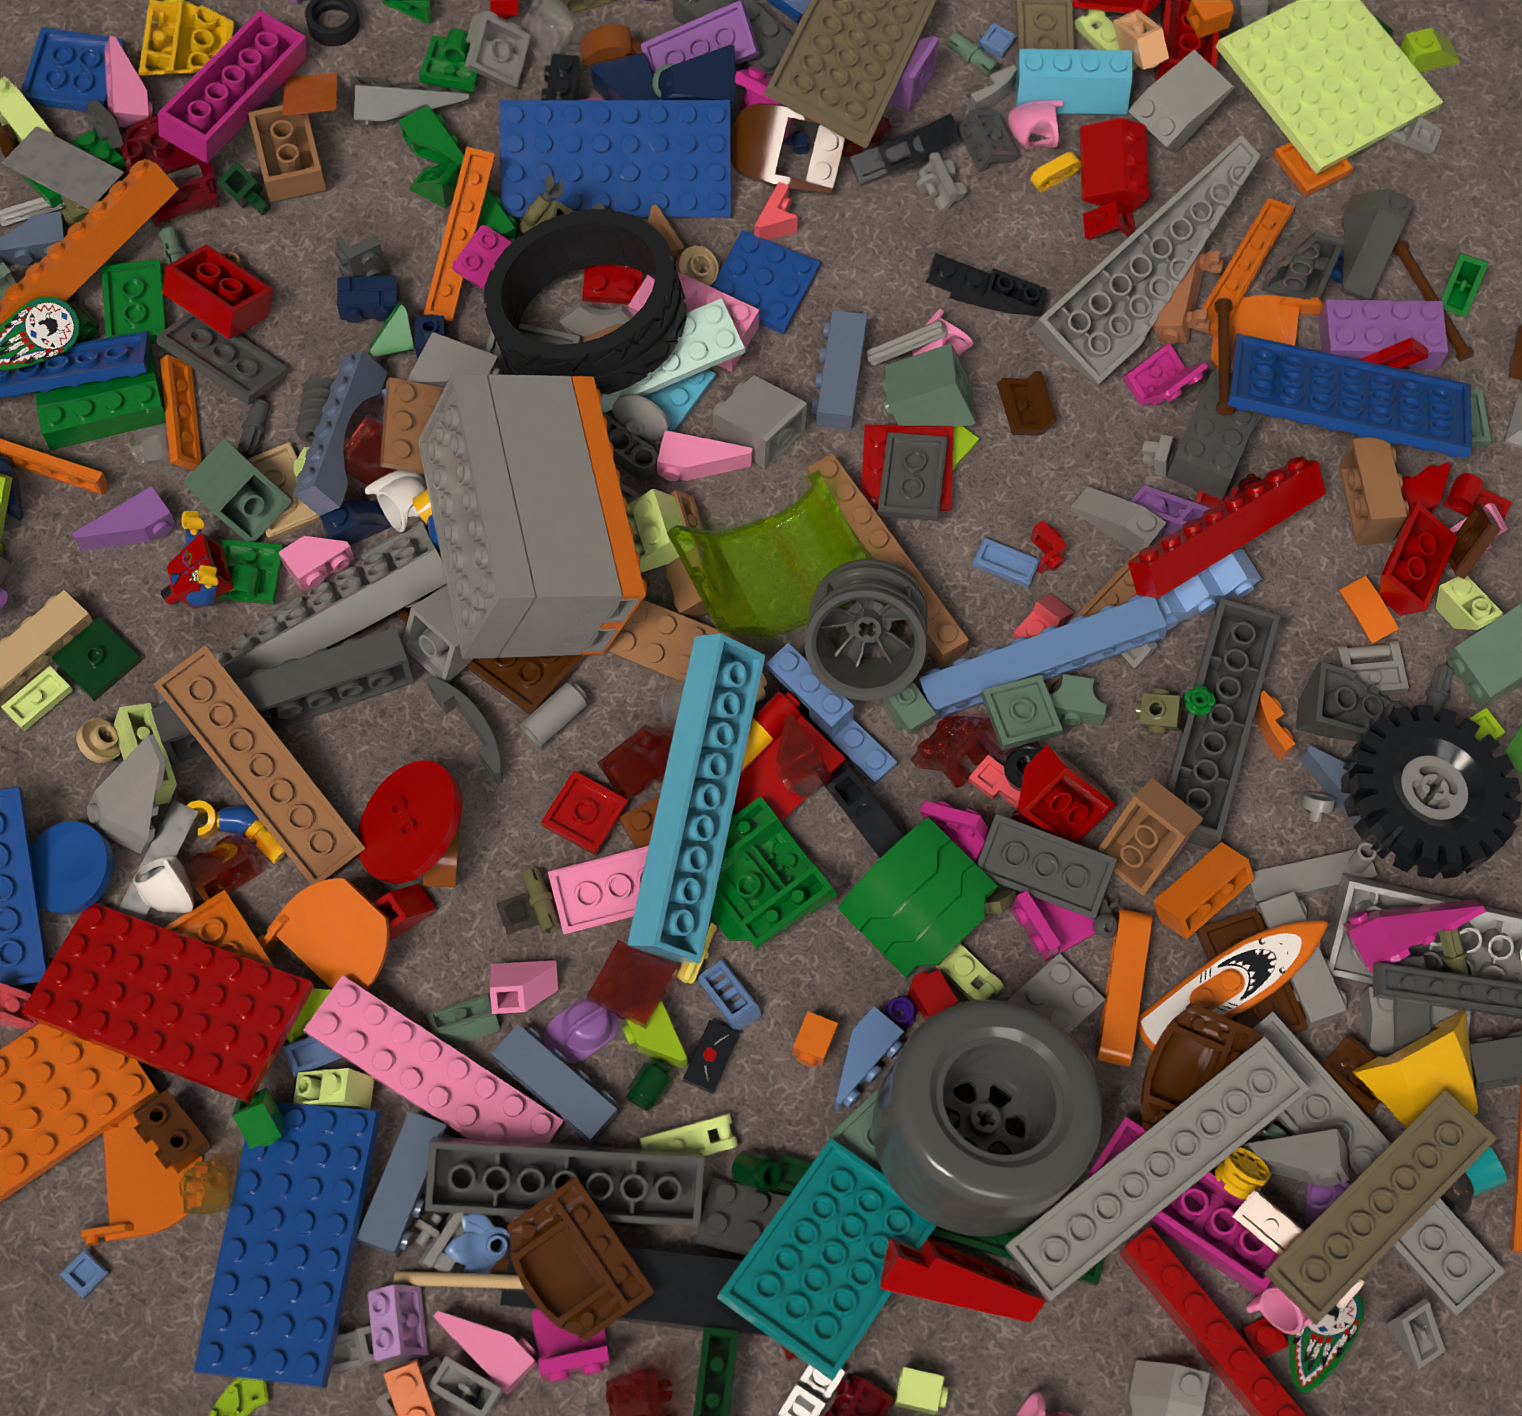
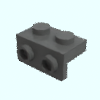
(360, 259)

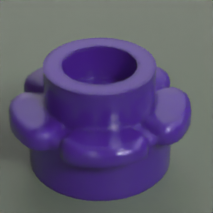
(906, 1006)

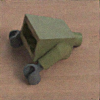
(544, 208)

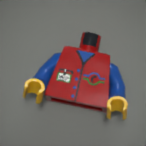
(199, 570)

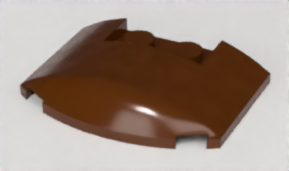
(1188, 1056)
(575, 1263)

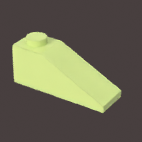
(18, 112)

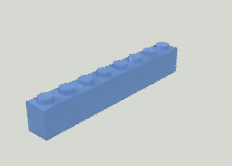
(1047, 654)

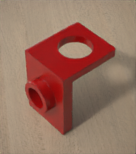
(1108, 219)

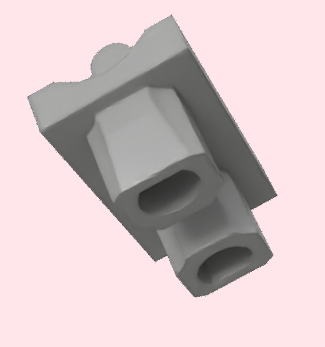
(937, 181)
(434, 1255)

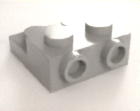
(496, 49)

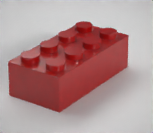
(1181, 37)

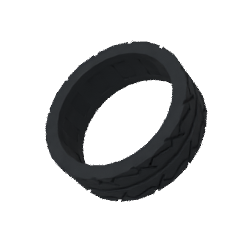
(575, 243)

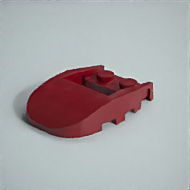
(143, 142)

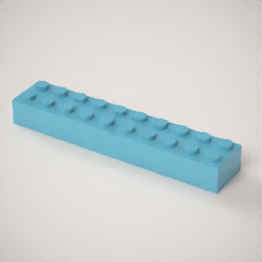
(697, 799)

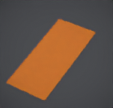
(310, 93)

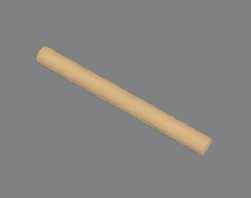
(457, 1280)

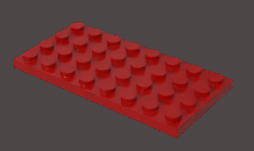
(169, 1001)

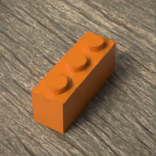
(1203, 890)

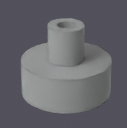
(1317, 804)

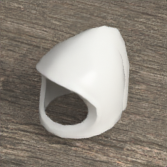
(396, 495)
(168, 889)

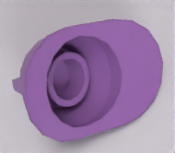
(580, 1030)

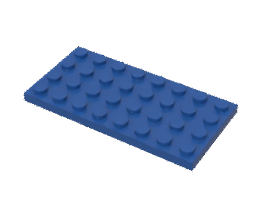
(618, 155)
(1351, 396)
(289, 1249)

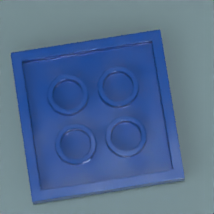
(67, 70)
(767, 279)

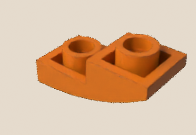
(1368, 609)
(1268, 716)

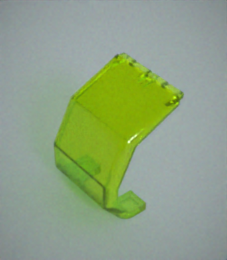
(766, 571)

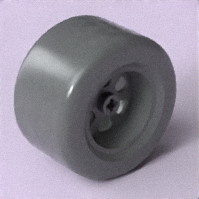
(1047, 1087)

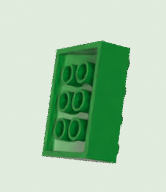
(101, 408)

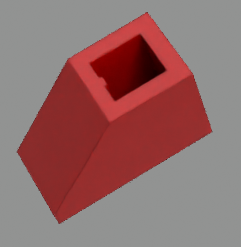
(1426, 487)
(405, 908)

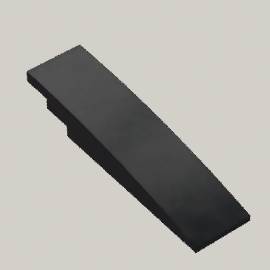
(683, 1296)

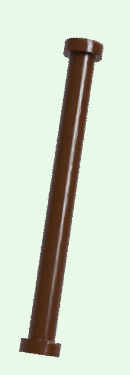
(1402, 250)
(1223, 307)

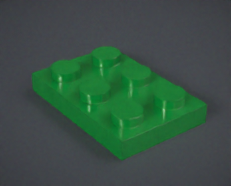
(91, 144)
(134, 298)

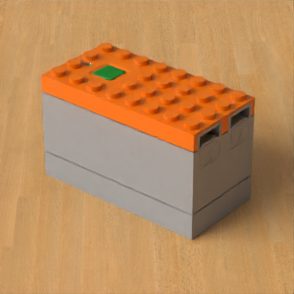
(529, 516)

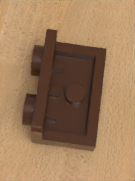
(1027, 404)
(1339, 1064)

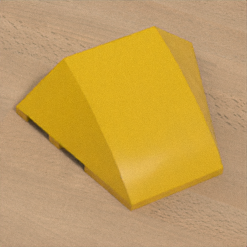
(181, 37)
(1423, 1071)

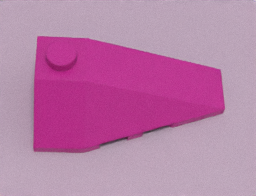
(1390, 932)

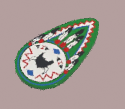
(37, 333)
(1321, 1347)

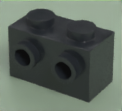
(562, 78)

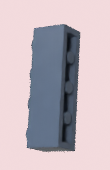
(840, 370)
(555, 1084)
(401, 1188)

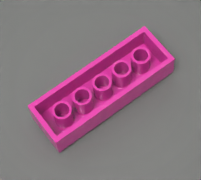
(231, 85)
(1204, 1221)

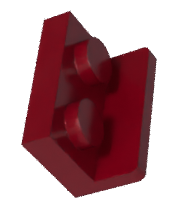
(859, 1398)

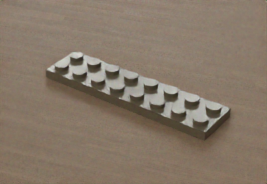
(1379, 1207)

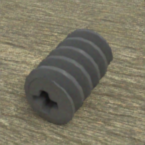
(314, 396)

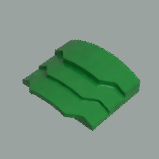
(764, 879)
(919, 899)

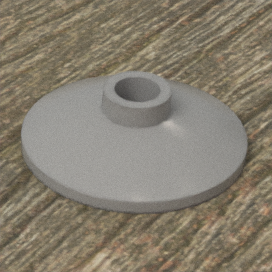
(640, 417)

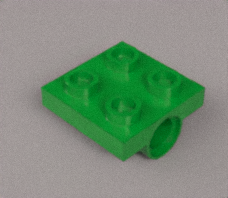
(446, 62)
(253, 570)

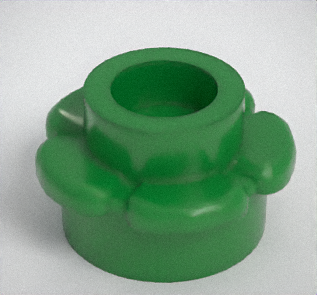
(1196, 708)

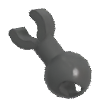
(1105, 923)

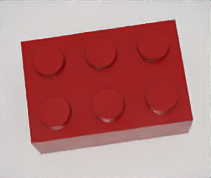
(217, 291)

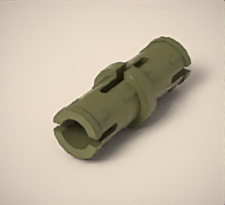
(541, 900)

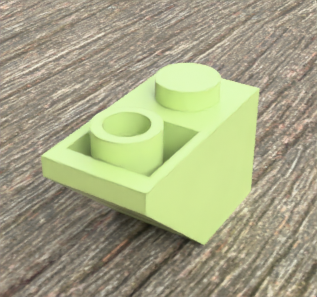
(1465, 605)
(334, 1088)

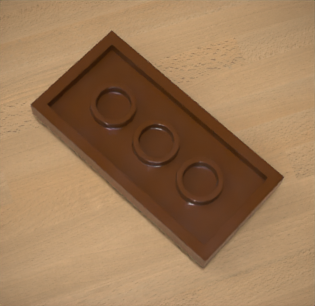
(1228, 932)

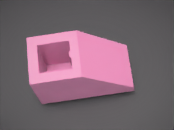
(315, 558)
(521, 985)

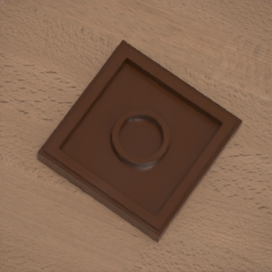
(1473, 540)

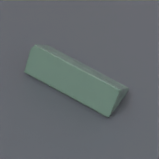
(464, 1021)

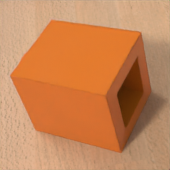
(1209, 16)
(814, 1040)

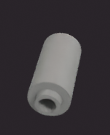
(554, 713)

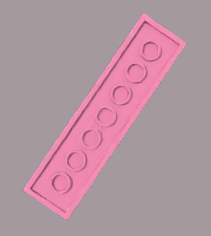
(426, 1069)

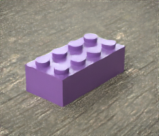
(1367, 326)

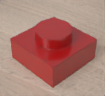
(1264, 1338)

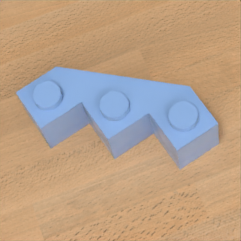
(1225, 579)

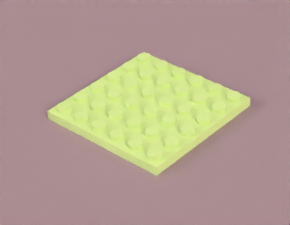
(1328, 77)

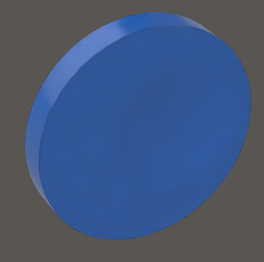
(71, 867)

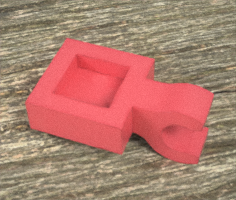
(991, 780)

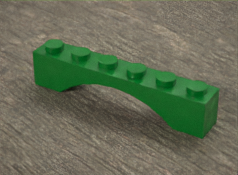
(429, 140)

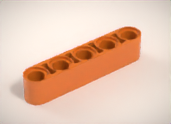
(1124, 988)

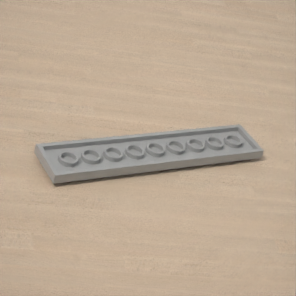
(1156, 1169)
(1438, 1244)

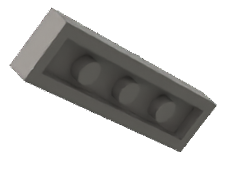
(1312, 874)

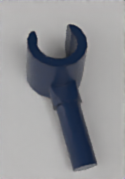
(799, 143)

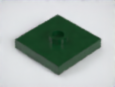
(96, 659)

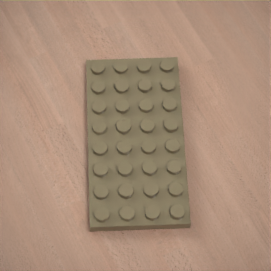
(848, 62)

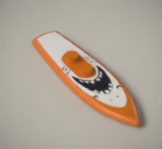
(1237, 976)

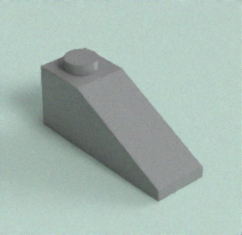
(1120, 518)
(1308, 1157)

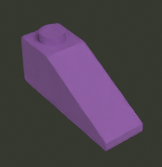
(1169, 507)
(131, 522)

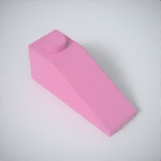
(125, 90)
(696, 457)
(495, 1352)

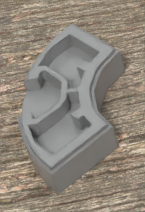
(588, 320)

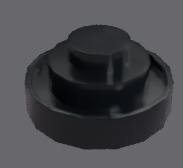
(1016, 762)

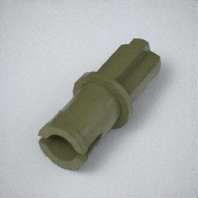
(1453, 954)

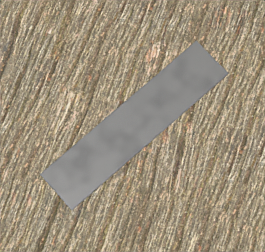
(165, 843)

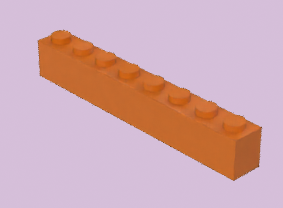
(93, 239)

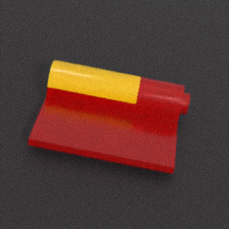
(760, 766)

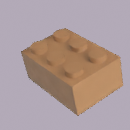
(286, 153)
(1373, 491)
(1149, 835)

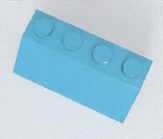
(1083, 79)

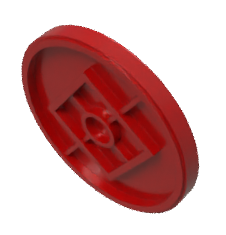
(410, 822)

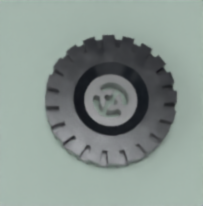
(1465, 813)

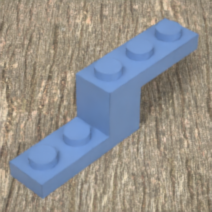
(831, 715)

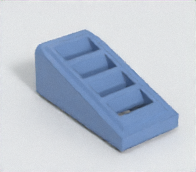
(739, 1013)

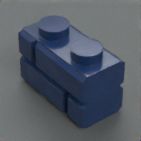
(367, 297)

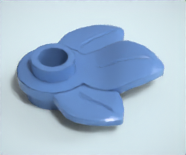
(474, 1245)

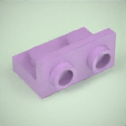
(397, 1322)

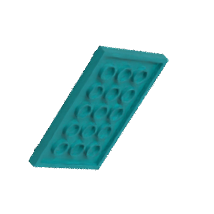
(823, 1259)

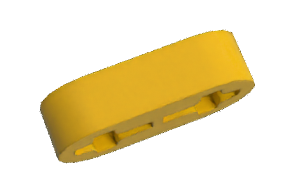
(1055, 171)

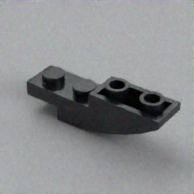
(905, 149)
(991, 291)
(863, 810)

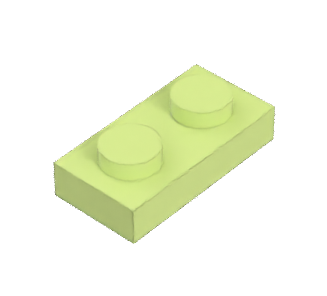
(37, 698)

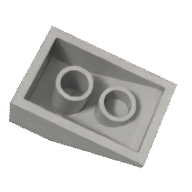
(1181, 100)

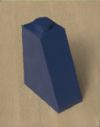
(701, 77)
(624, 79)

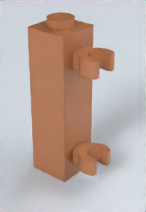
(1179, 313)

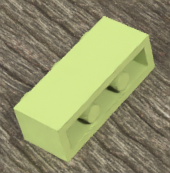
(133, 726)

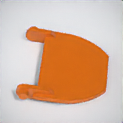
(1269, 319)
(333, 932)
(139, 1189)

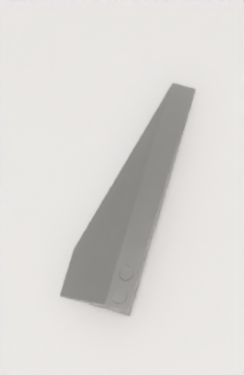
(1121, 297)
(386, 581)
(1490, 939)

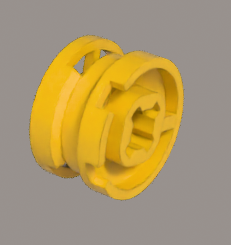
(1242, 1173)

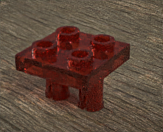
(363, 452)
(949, 744)
(631, 984)
(637, 1394)

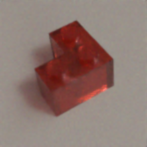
(637, 761)

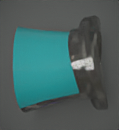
(1480, 1177)

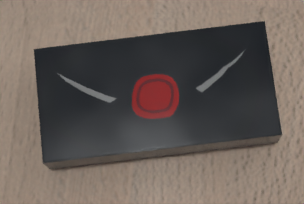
(711, 1056)

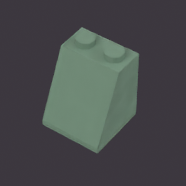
(929, 390)
(237, 491)
(1491, 659)

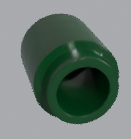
(87, 324)
(648, 1085)
(756, 1171)

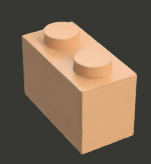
(1143, 37)

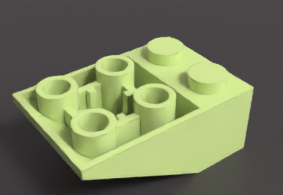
(651, 519)

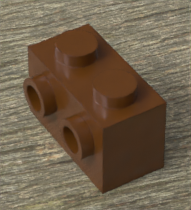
(171, 1132)

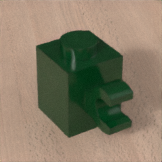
(243, 188)

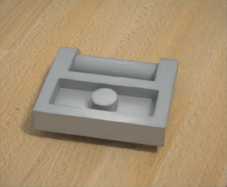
(1385, 676)

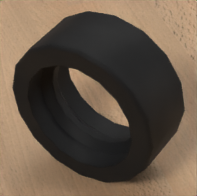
(336, 35)

